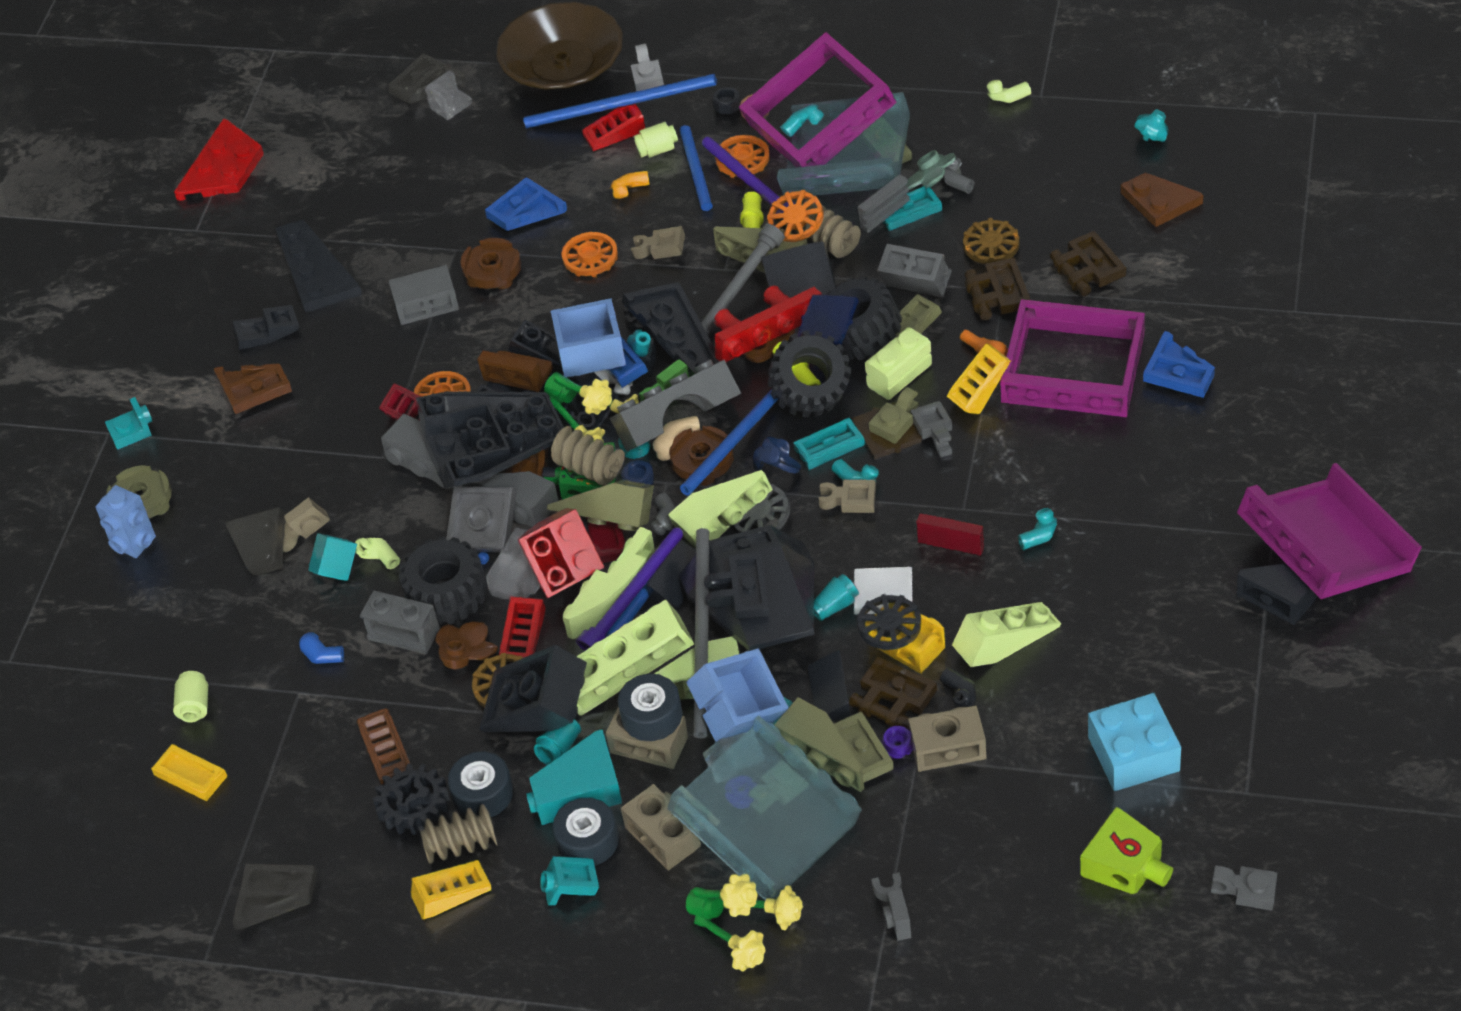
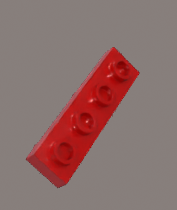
(742, 336)

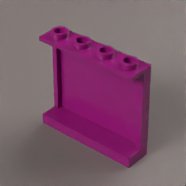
(1331, 533)

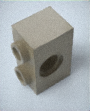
(936, 750)

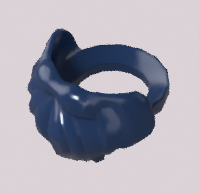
(772, 452)

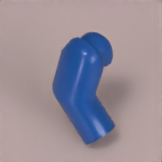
(318, 652)

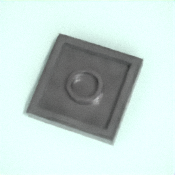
(482, 516)

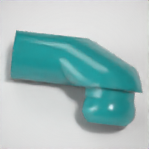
(800, 116)
(639, 342)
(846, 472)
(1042, 531)

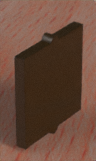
(879, 446)

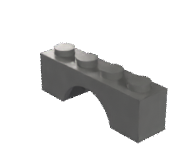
(644, 420)

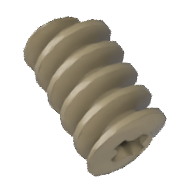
(836, 233)
(587, 455)
(457, 833)

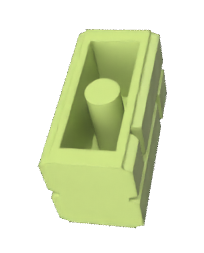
(898, 363)

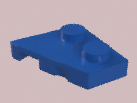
(524, 205)
(1178, 368)

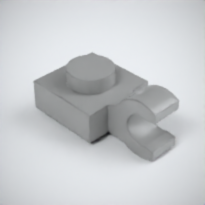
(646, 73)

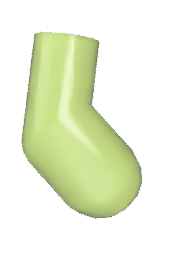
(1007, 95)

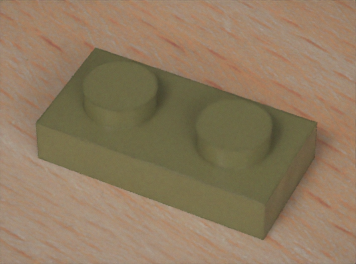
(865, 746)

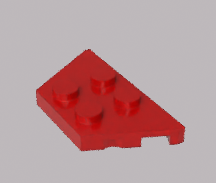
(222, 163)

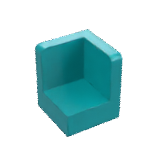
(332, 557)

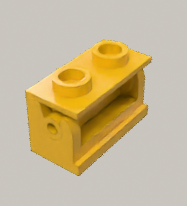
(923, 649)

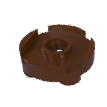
(499, 275)
(688, 443)

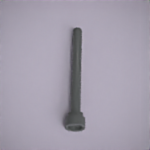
(769, 238)

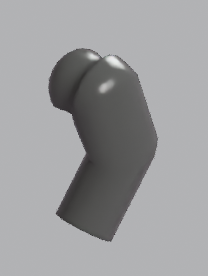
(955, 179)

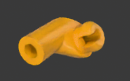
(628, 180)

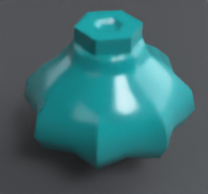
(1152, 126)

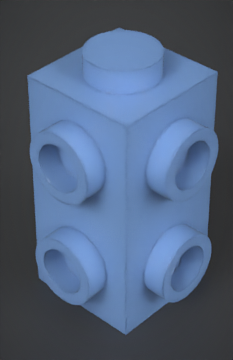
(125, 521)

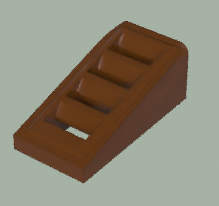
(378, 726)

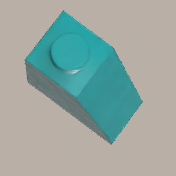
(576, 774)

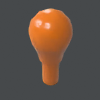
(978, 343)

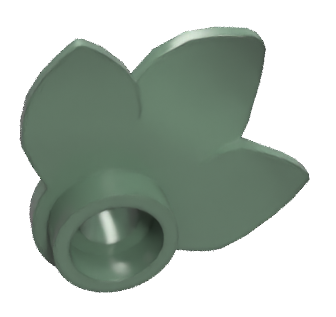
(931, 169)

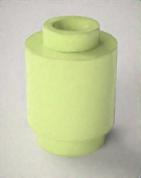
(655, 140)
(191, 696)

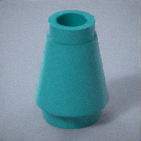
(835, 597)
(556, 742)

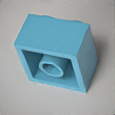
(1134, 742)

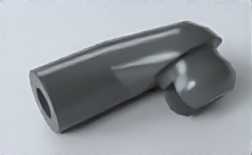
(663, 522)

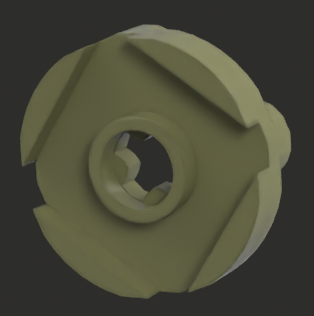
(153, 485)

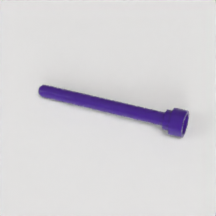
(742, 172)
(597, 633)

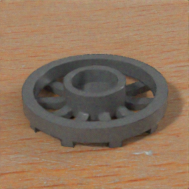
(764, 511)

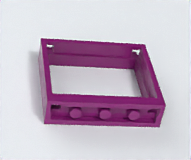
(840, 130)
(1066, 393)

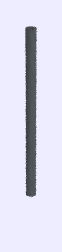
(701, 620)

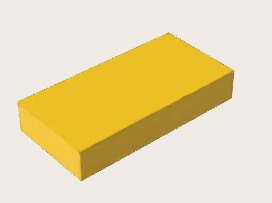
(189, 772)

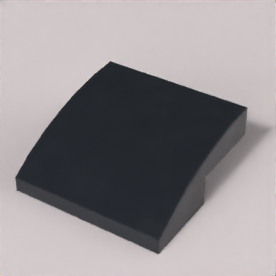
(800, 269)

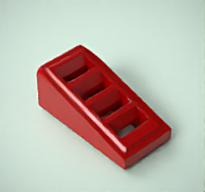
(622, 121)
(525, 606)

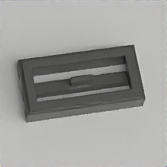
(883, 203)

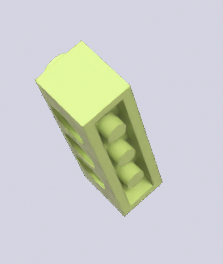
(631, 652)

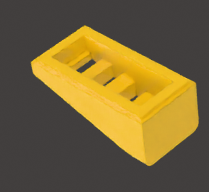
(965, 382)
(442, 901)

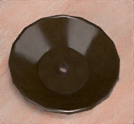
(559, 45)

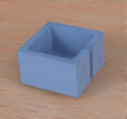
(588, 338)
(736, 693)

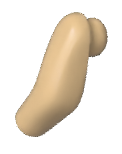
(664, 441)

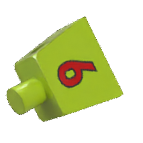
(1124, 855)

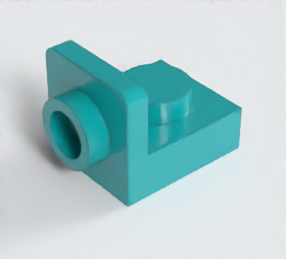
(130, 426)
(568, 877)

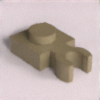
(662, 244)
(853, 496)

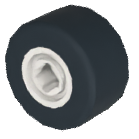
(650, 707)
(480, 780)
(586, 830)

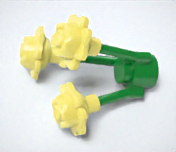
(595, 400)
(740, 897)

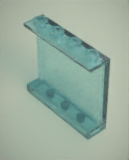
(863, 164)
(765, 809)

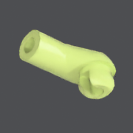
(377, 549)

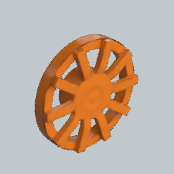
(745, 154)
(796, 215)
(589, 254)

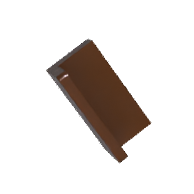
(514, 369)

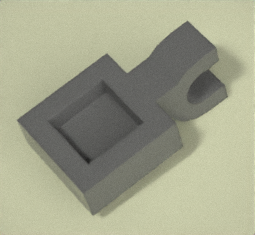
(935, 423)
(1252, 886)
(896, 911)

